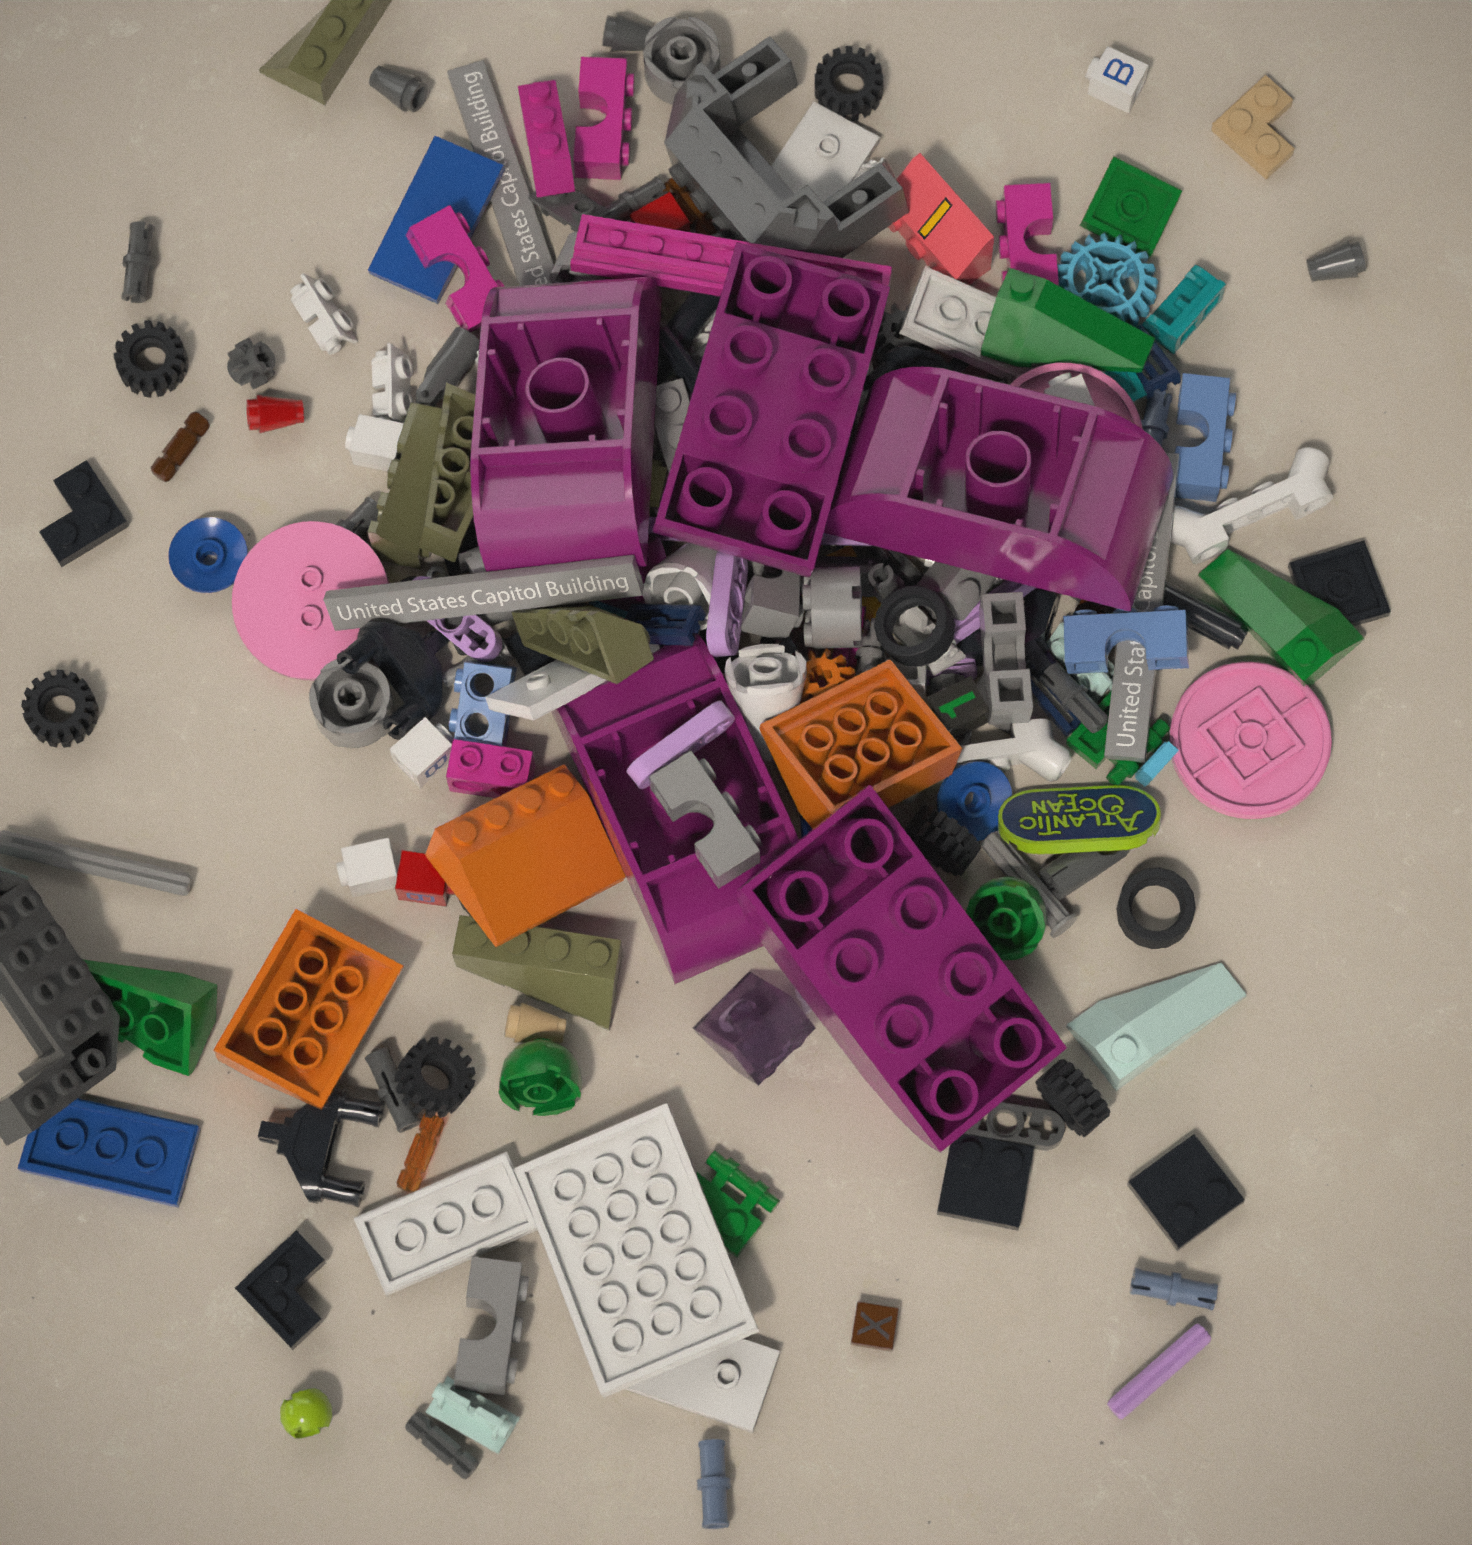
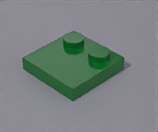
(1130, 205)

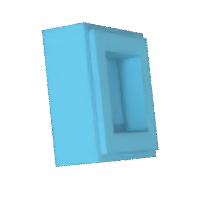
(1155, 763)

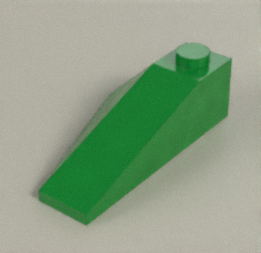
(1050, 325)
(1287, 621)
(160, 1012)

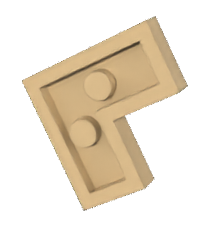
(1248, 130)

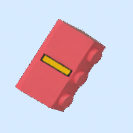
(942, 225)

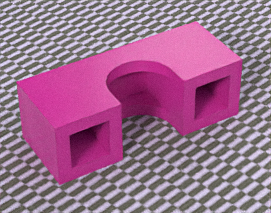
(546, 138)
(601, 148)
(1026, 214)
(446, 239)

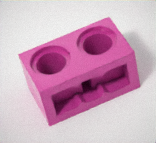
(487, 768)

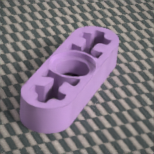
(726, 605)
(467, 644)
(688, 737)

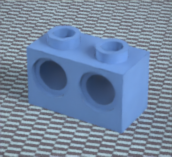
(473, 702)

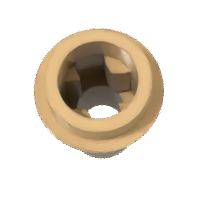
(529, 1023)

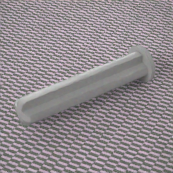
(1013, 865)

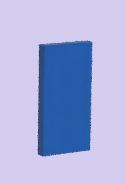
(443, 179)
(113, 1151)

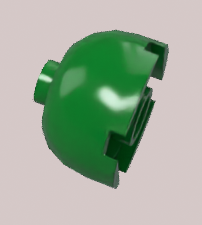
(1009, 916)
(540, 1077)

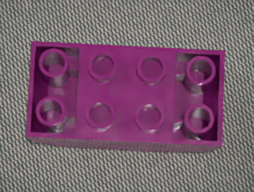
(772, 410)
(565, 422)
(1003, 484)
(614, 726)
(898, 971)

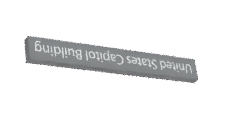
(510, 199)
(485, 592)
(1132, 680)

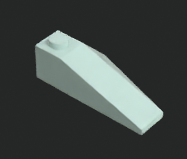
(1146, 1024)

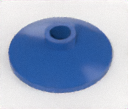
(199, 540)
(989, 792)

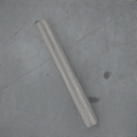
(95, 863)

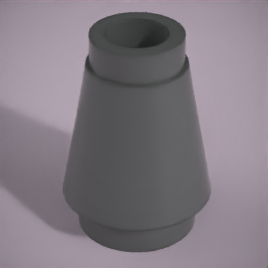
(624, 33)
(400, 88)
(1337, 262)

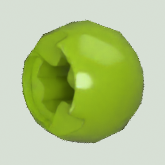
(306, 1413)

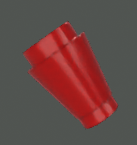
(273, 413)

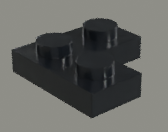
(92, 516)
(273, 1289)

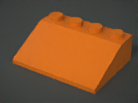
(859, 736)
(526, 855)
(307, 1010)

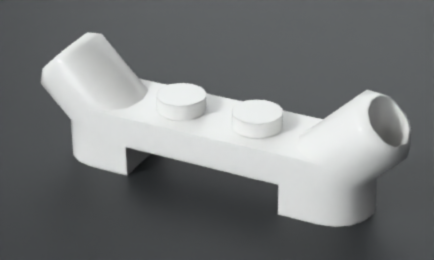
(1302, 492)
(1029, 745)

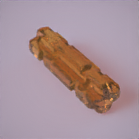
(420, 1153)

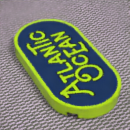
(1079, 819)

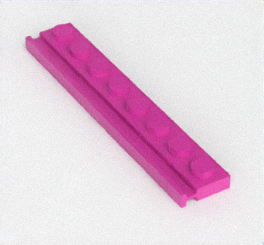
(681, 257)

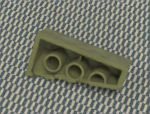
(325, 47)
(450, 498)
(403, 509)
(586, 639)
(548, 966)

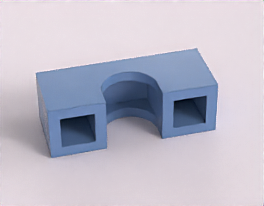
(1204, 405)
(1093, 635)

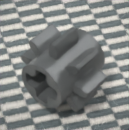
(251, 363)

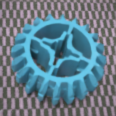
(1122, 265)

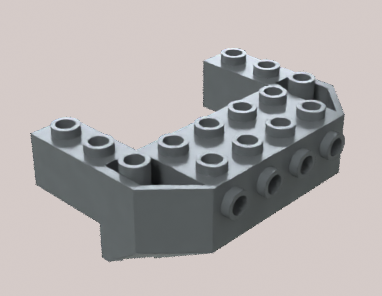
(742, 188)
(54, 1007)

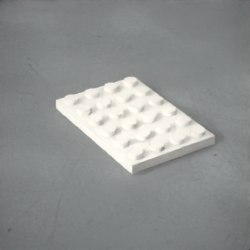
(636, 1250)

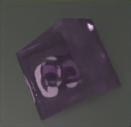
(755, 1027)

